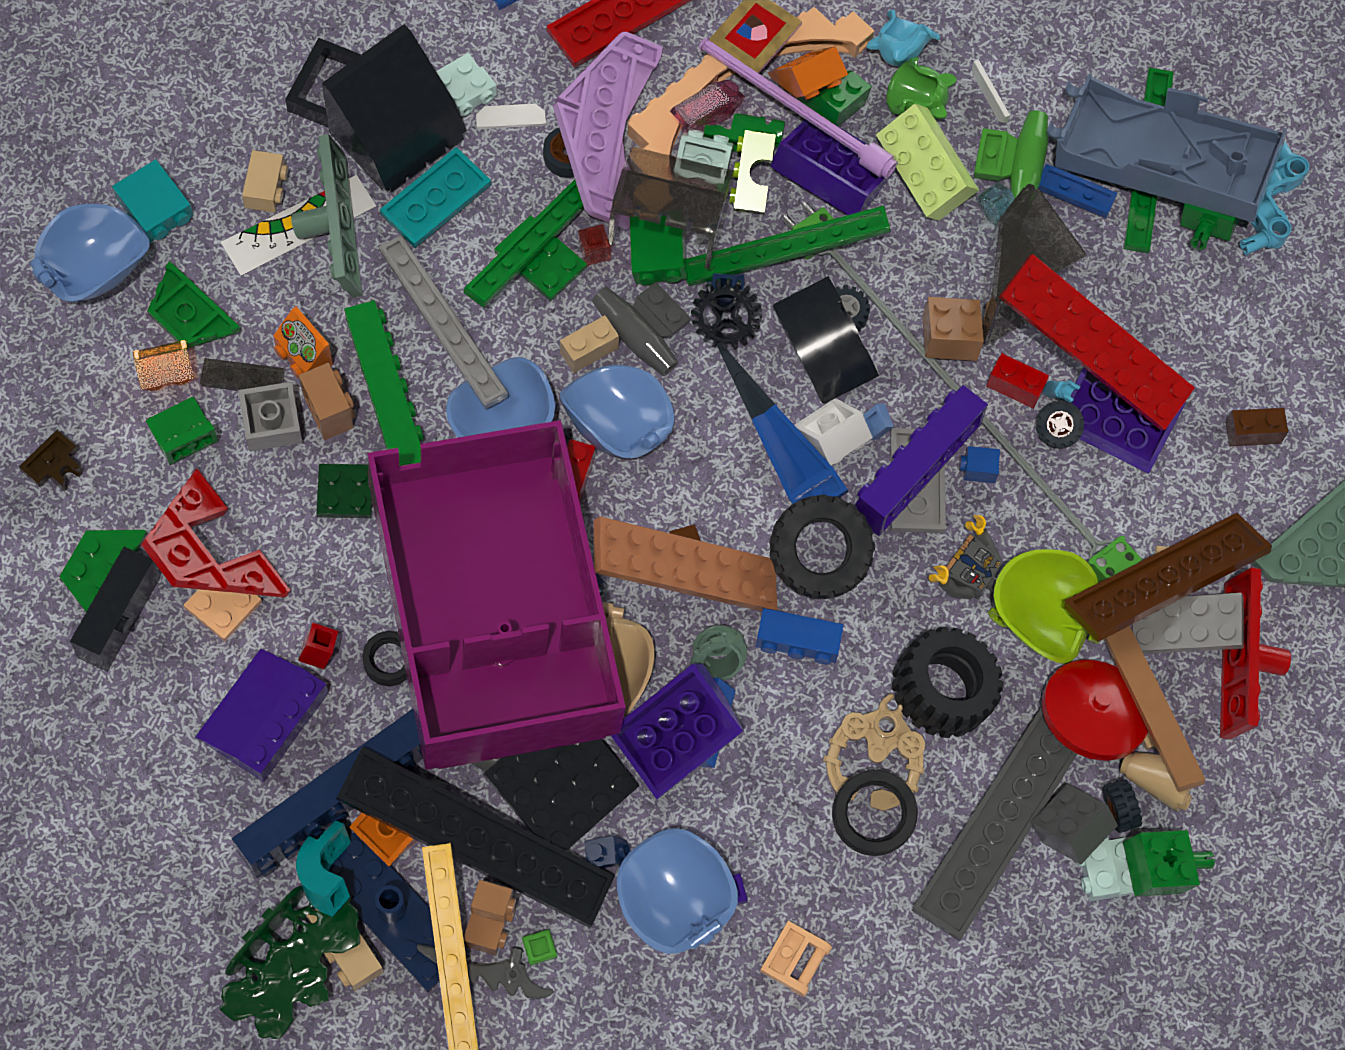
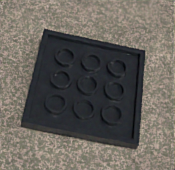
(562, 789)

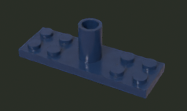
(398, 929)

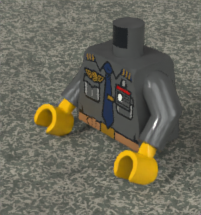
(972, 567)

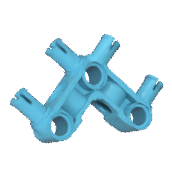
(1270, 217)

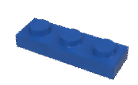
(1077, 191)

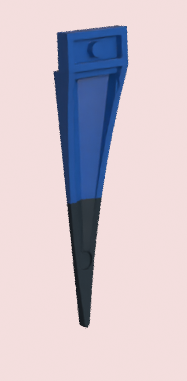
(794, 458)

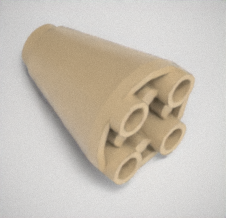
(1153, 777)

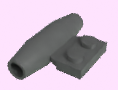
(645, 323)

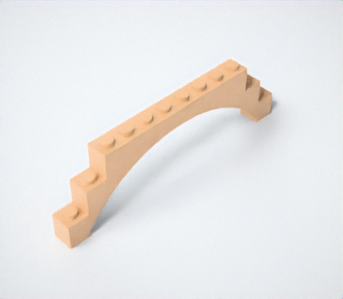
(658, 128)

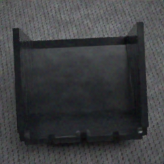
(392, 110)

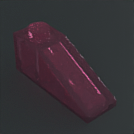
(709, 105)

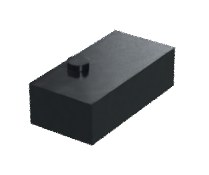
(115, 609)

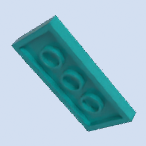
(435, 197)

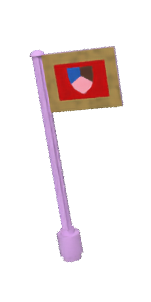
(748, 44)

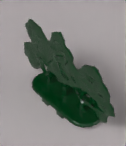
(290, 968)

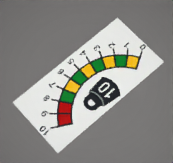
(276, 234)

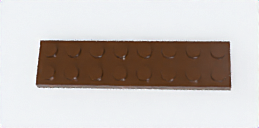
(1167, 577)

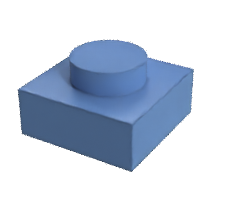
(878, 421)

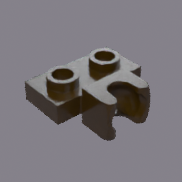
(52, 461)

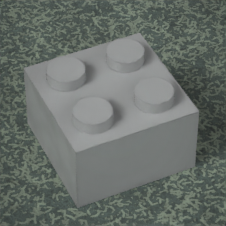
(270, 416)

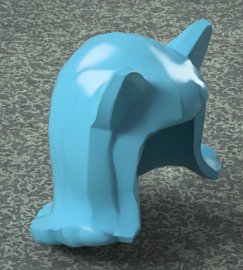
(901, 40)

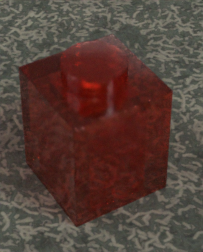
(594, 245)

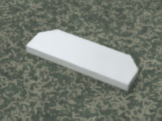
(990, 93)
(510, 116)

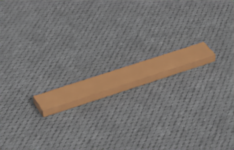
(1155, 710)

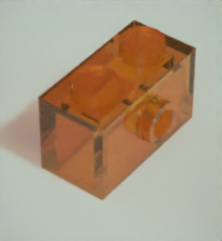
(163, 365)

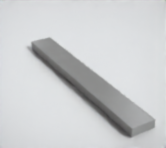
(443, 322)

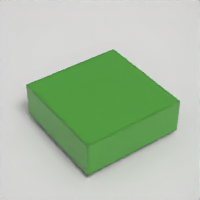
(539, 947)

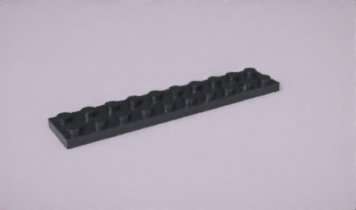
(476, 837)

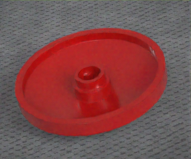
(1093, 711)

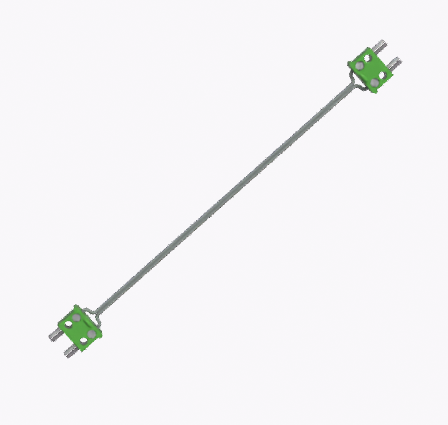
(1108, 561)

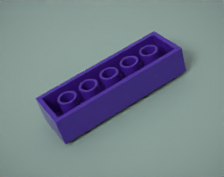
(921, 458)

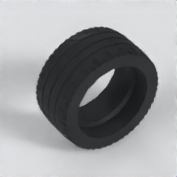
(901, 791)

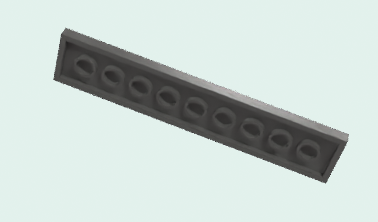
(995, 830)

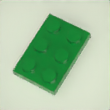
(552, 268)

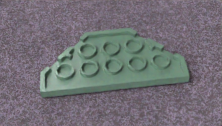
(1311, 548)

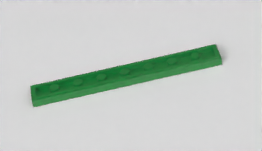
(1143, 204)
(790, 245)
(525, 246)

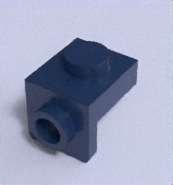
(606, 851)

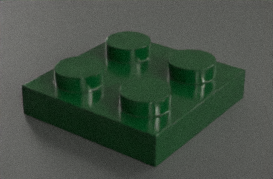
(343, 491)

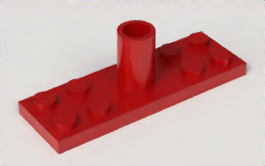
(1241, 666)

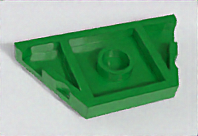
(187, 311)
(94, 560)

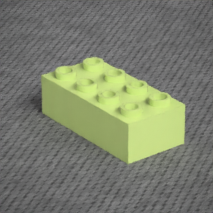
(927, 162)

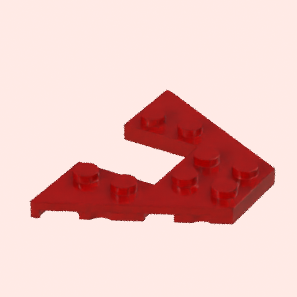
(189, 563)

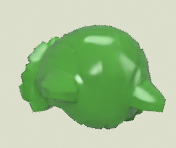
(920, 86)

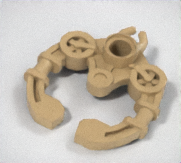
(879, 745)

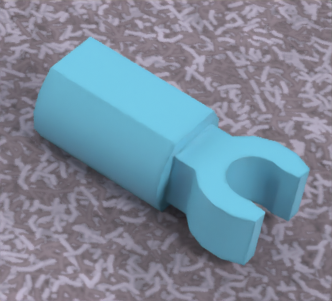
(1060, 390)

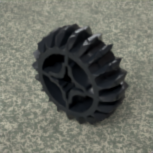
(735, 320)

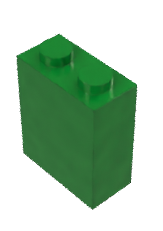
(657, 252)

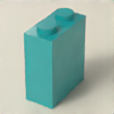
(153, 200)

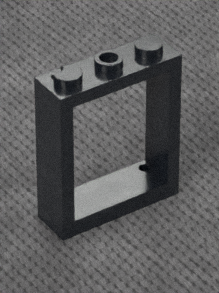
(296, 97)

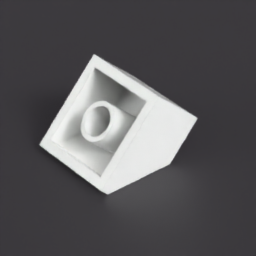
(835, 430)

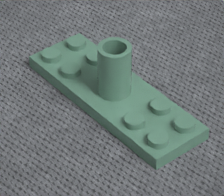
(334, 217)

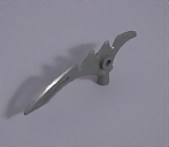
(509, 974)

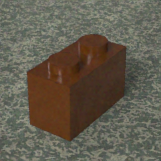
(1256, 427)

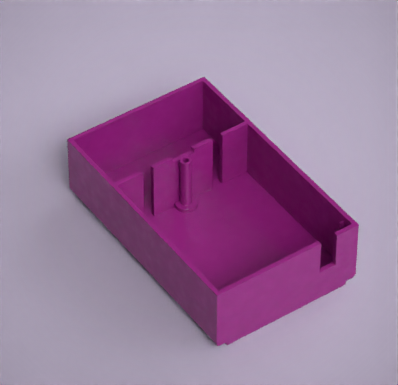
(495, 596)

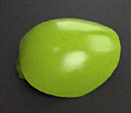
(1032, 601)

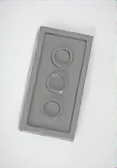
(927, 509)
(1194, 625)

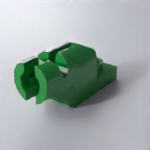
(746, 122)

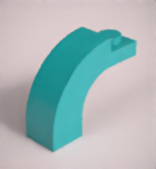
(322, 888)

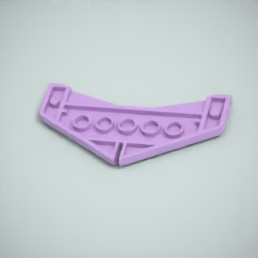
(595, 114)

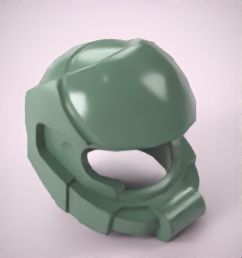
(720, 641)

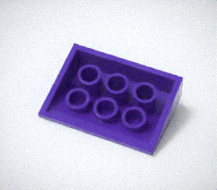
(827, 169)
(1116, 425)
(263, 713)
(677, 729)

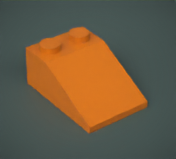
(810, 72)

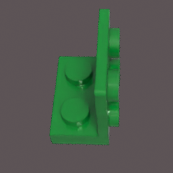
(182, 430)

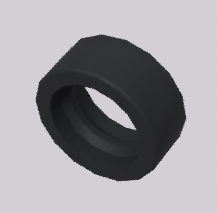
(370, 647)

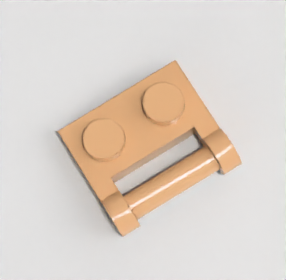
(788, 952)

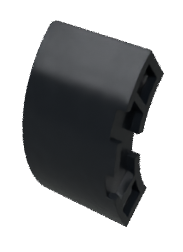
(826, 340)

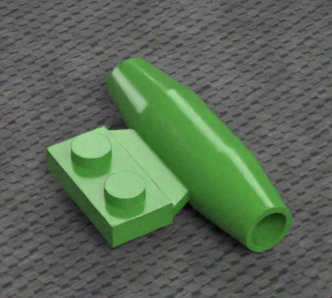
(1021, 158)

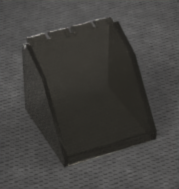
(672, 188)
(1024, 229)

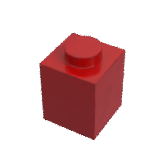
(318, 645)

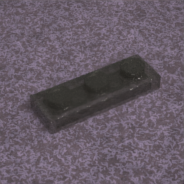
(238, 375)

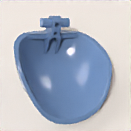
(88, 251)
(528, 401)
(619, 410)
(676, 891)

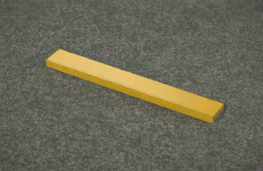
(449, 947)

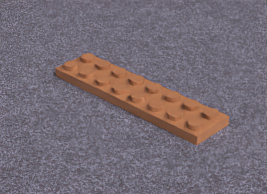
(683, 565)

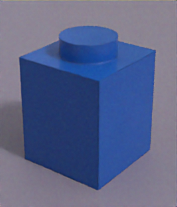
(980, 464)

